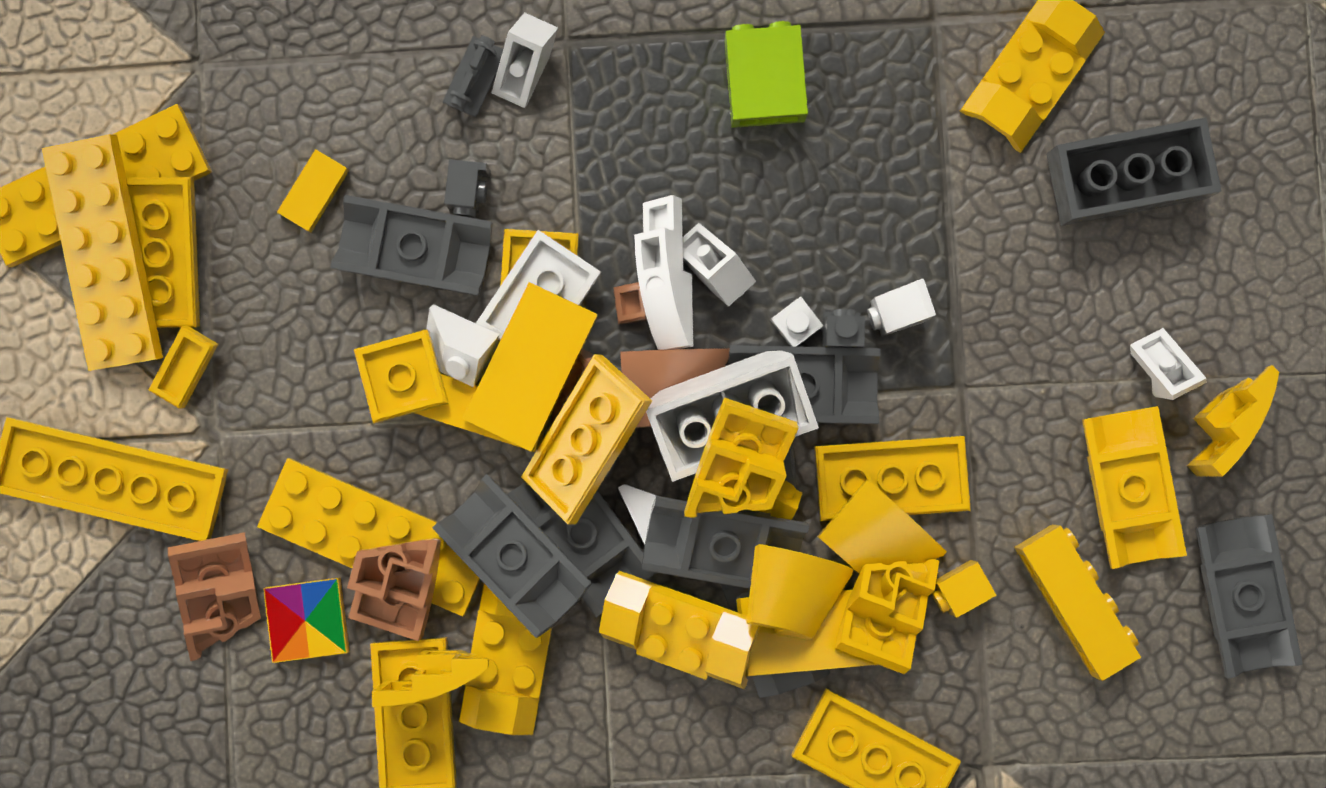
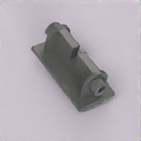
(474, 76)

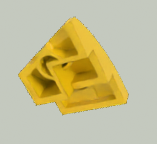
(1233, 422)
(741, 461)
(877, 531)
(793, 590)
(887, 612)
(436, 674)

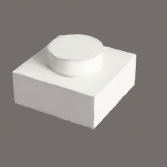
(796, 322)

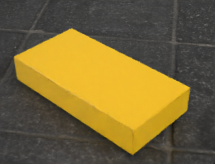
(313, 191)
(183, 367)

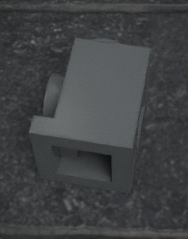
(465, 187)
(843, 329)

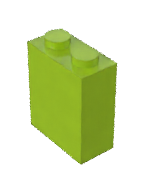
(765, 74)

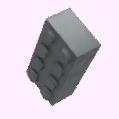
(1133, 171)

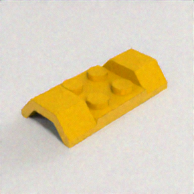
(1034, 69)
(1133, 487)
(678, 629)
(510, 690)

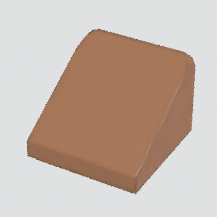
(629, 304)

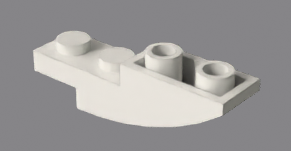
(661, 278)

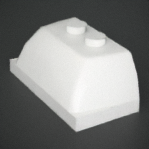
(687, 411)

